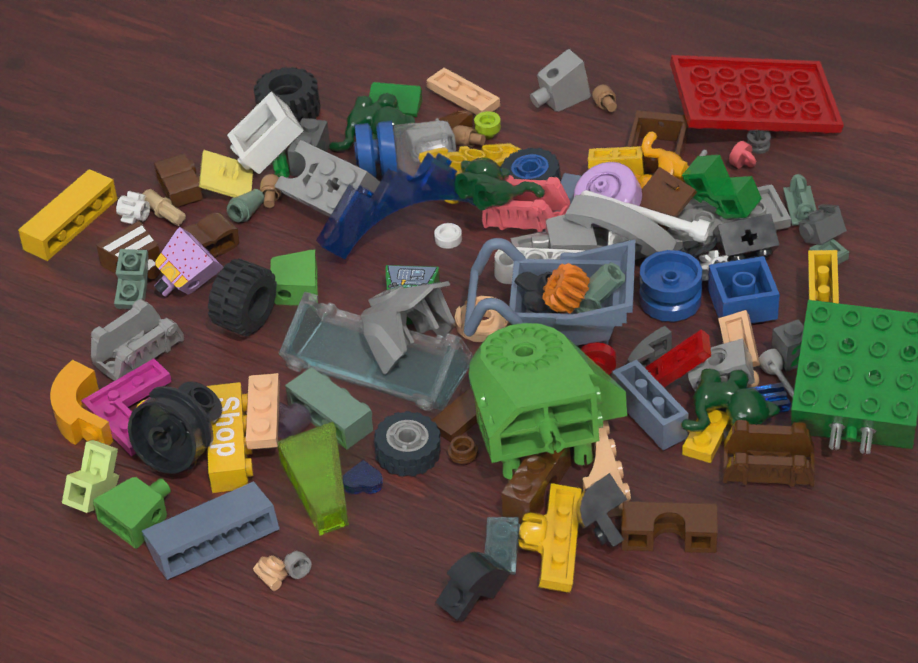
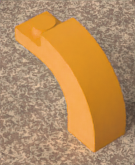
(73, 421)

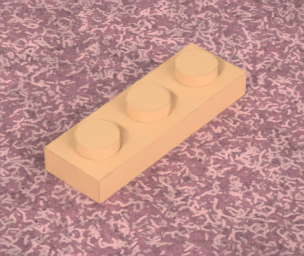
(462, 92)
(263, 411)

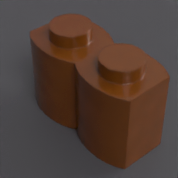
(178, 180)
(215, 234)

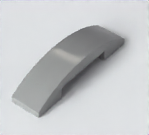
(621, 221)

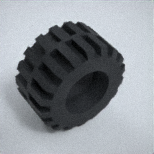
(294, 88)
(242, 297)

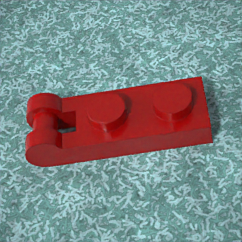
(681, 359)

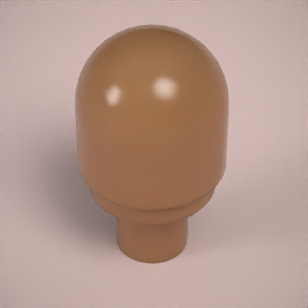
(604, 98)
(467, 136)
(269, 190)

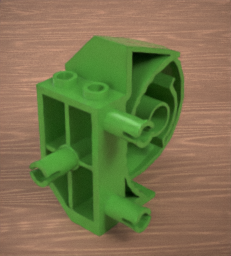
(539, 395)

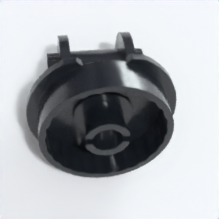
(174, 426)

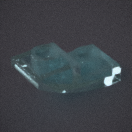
(503, 541)

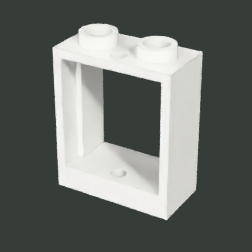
(259, 151)

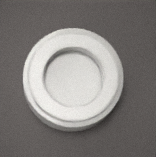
(448, 235)

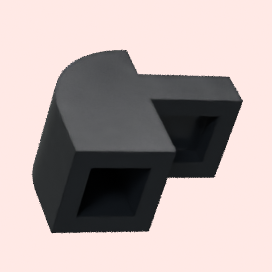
(595, 504)
(470, 578)

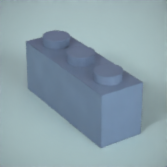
(651, 405)

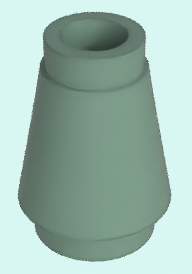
(244, 205)

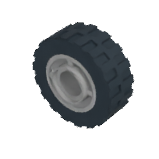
(407, 443)

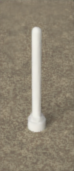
(697, 229)

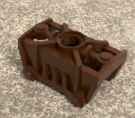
(769, 454)

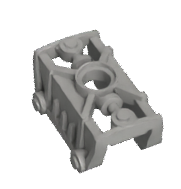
(130, 343)

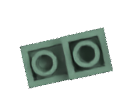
(132, 277)

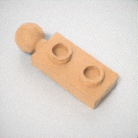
(737, 327)

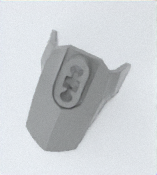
(386, 319)

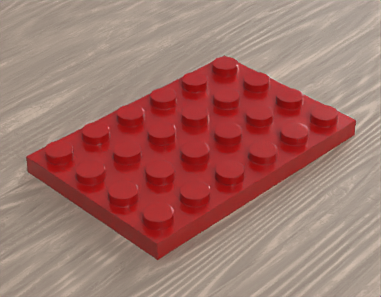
(755, 94)

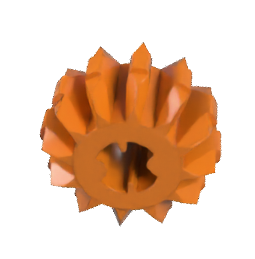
(566, 288)

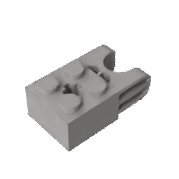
(323, 179)

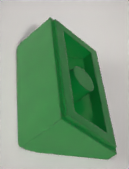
(408, 96)

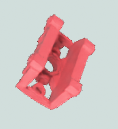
(527, 209)

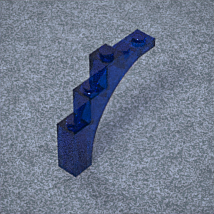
(362, 209)

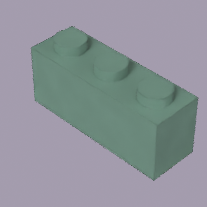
(330, 404)

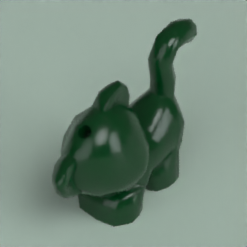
(366, 111)
(488, 186)
(739, 401)

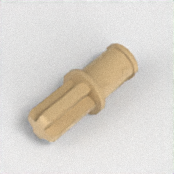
(163, 207)

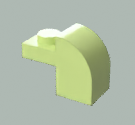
(94, 477)

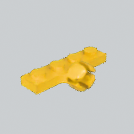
(554, 537)

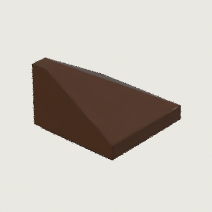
(459, 118)

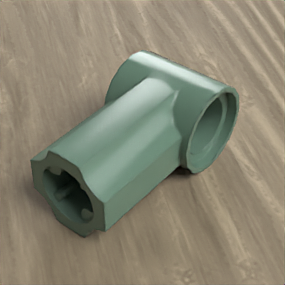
(601, 286)

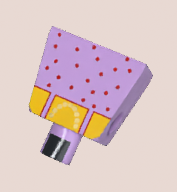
(185, 264)

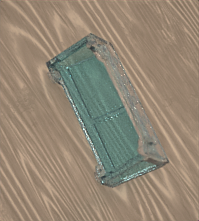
(336, 346)

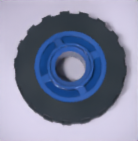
(532, 164)

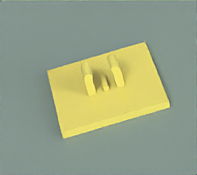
(224, 175)

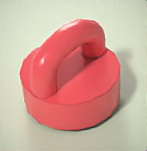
(742, 155)

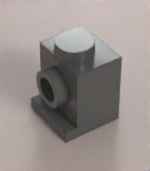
(822, 224)

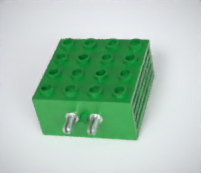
(858, 375)

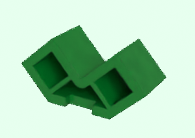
(729, 195)

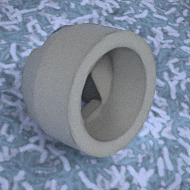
(303, 562)

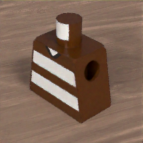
(132, 237)

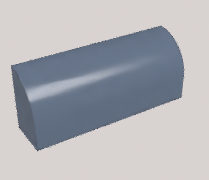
(210, 530)

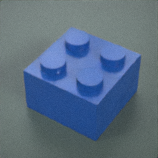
(742, 287)

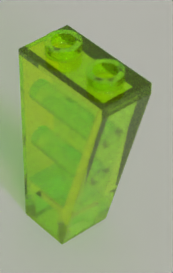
(316, 475)

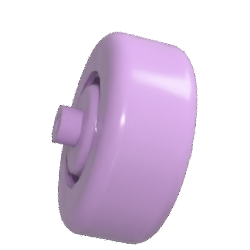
(613, 181)

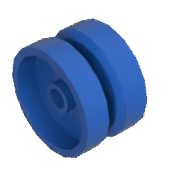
(375, 151)
(670, 285)

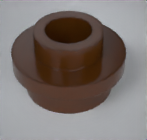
(462, 449)

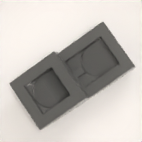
(652, 347)

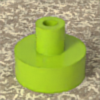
(487, 124)

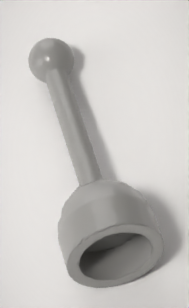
(772, 363)

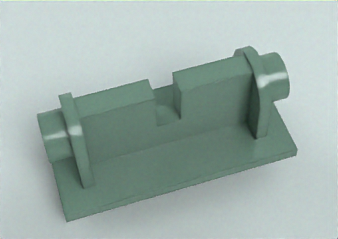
(799, 199)

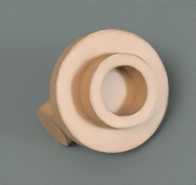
(271, 571)

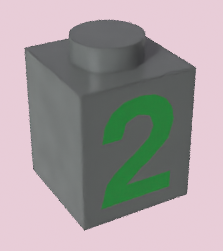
(788, 341)

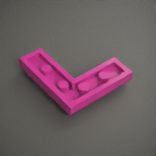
(114, 399)

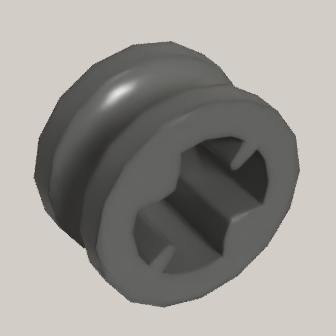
(759, 141)

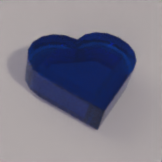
(362, 479)

